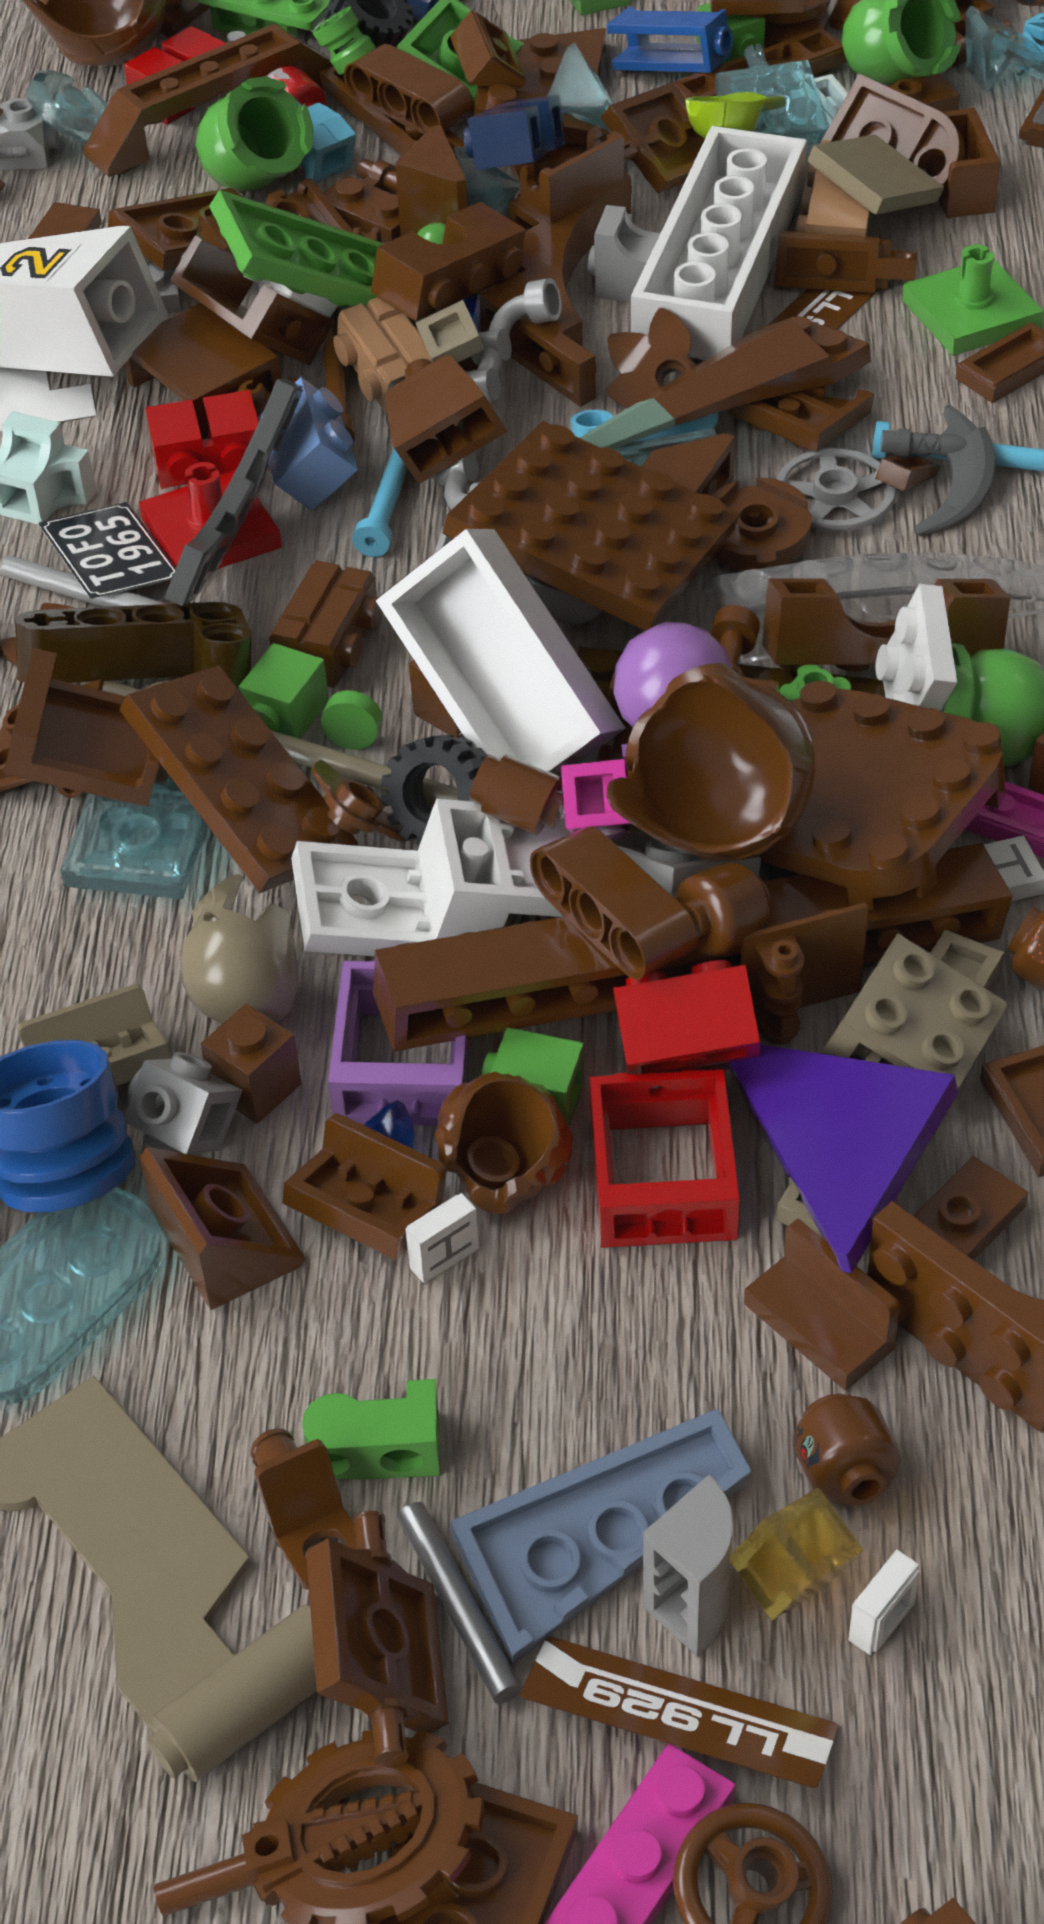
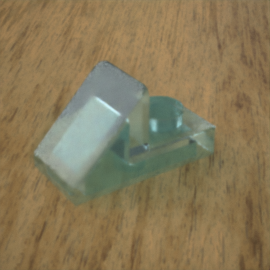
(995, 47)

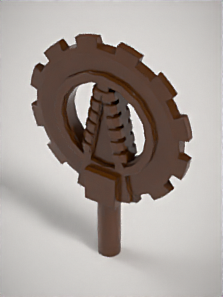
(312, 1838)

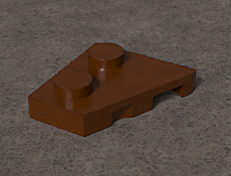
(806, 416)

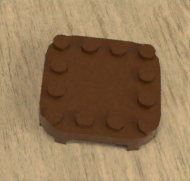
(887, 791)

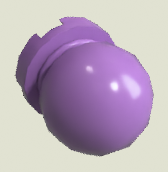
(655, 659)

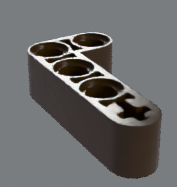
(137, 641)

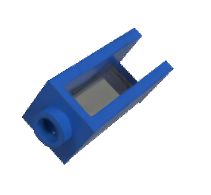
(672, 40)

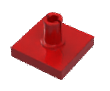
(181, 514)

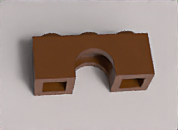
(427, 277)

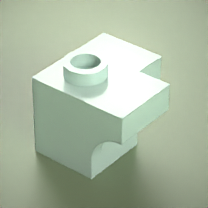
(40, 469)

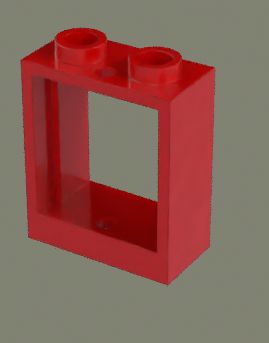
(668, 1209)

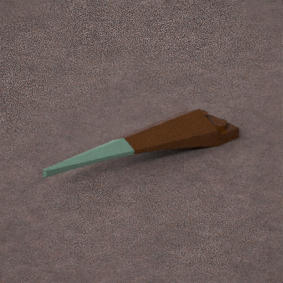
(759, 366)

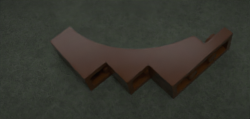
(553, 251)

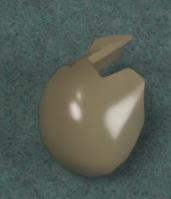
(239, 957)

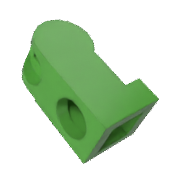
(378, 1435)

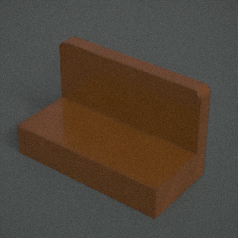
(828, 1315)

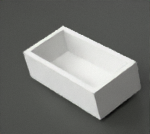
(498, 656)

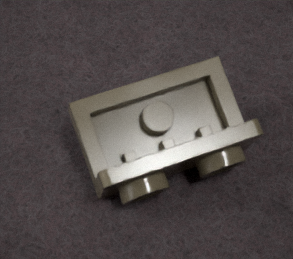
(113, 1021)

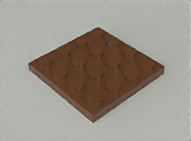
(596, 524)

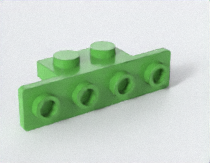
(257, 14)

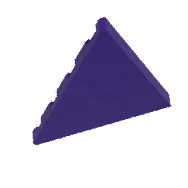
(844, 1132)

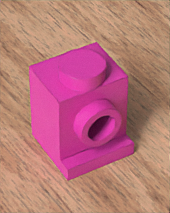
(586, 796)

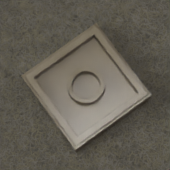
(875, 174)

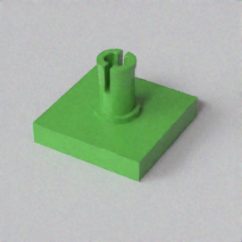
(971, 302)

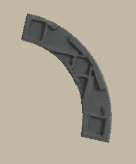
(217, 535)

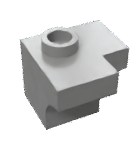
(618, 254)

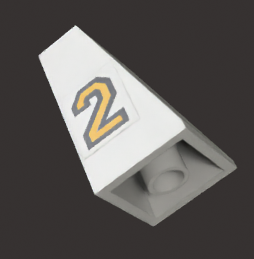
(76, 302)

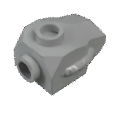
(25, 137)

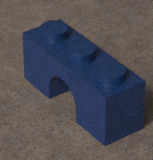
(515, 132)

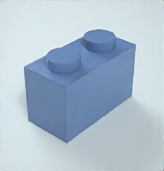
(315, 449)

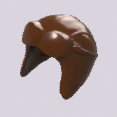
(100, 30)
(717, 766)

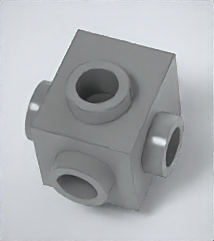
(181, 1104)

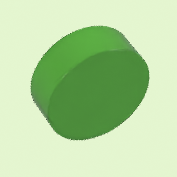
(351, 720)

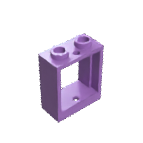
(364, 1088)

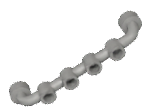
(541, 304)

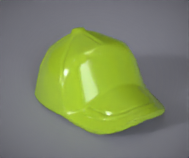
(729, 111)

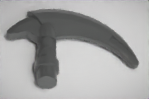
(971, 463)

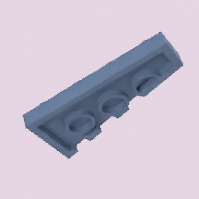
(581, 1533)

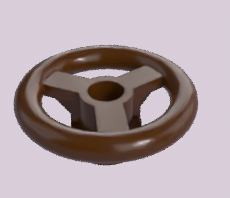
(761, 1855)

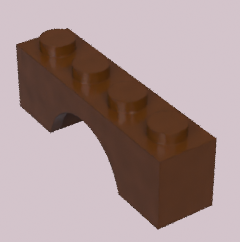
(810, 626)

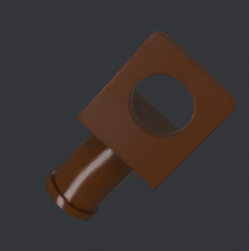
(299, 1496)

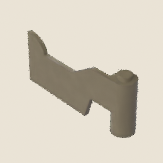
(166, 1577)

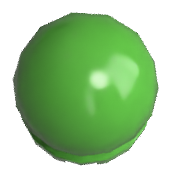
(900, 38)
(254, 135)
(1003, 691)

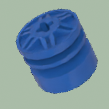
(60, 1127)

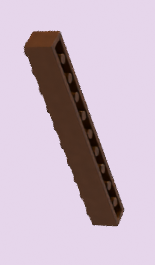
(555, 973)

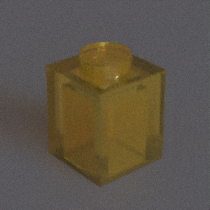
(795, 1553)

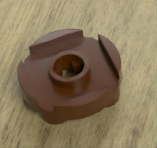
(786, 529)

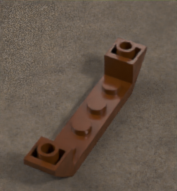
(120, 133)

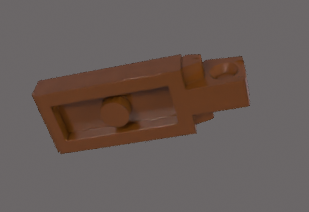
(840, 262)

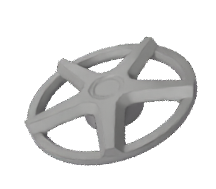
(839, 488)

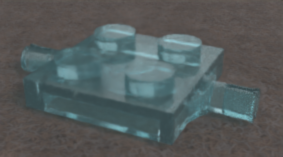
(803, 113)

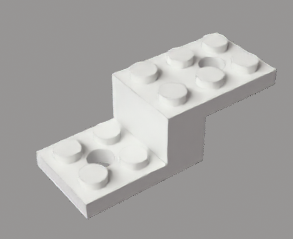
(458, 882)

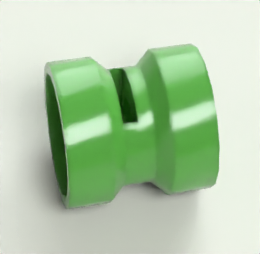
(343, 39)

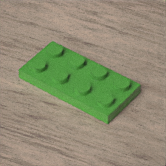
(296, 250)

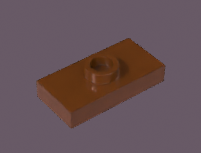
(973, 1207)

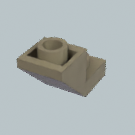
(450, 333)

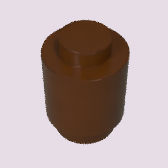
(518, 793)

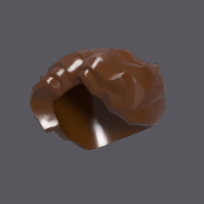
(503, 1140)

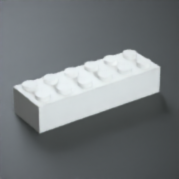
(722, 236)

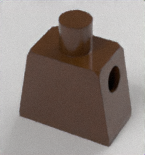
(438, 416)

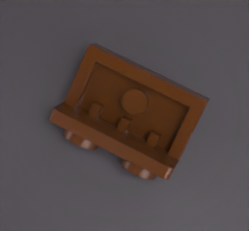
(366, 1186)

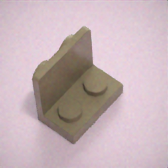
(918, 1014)

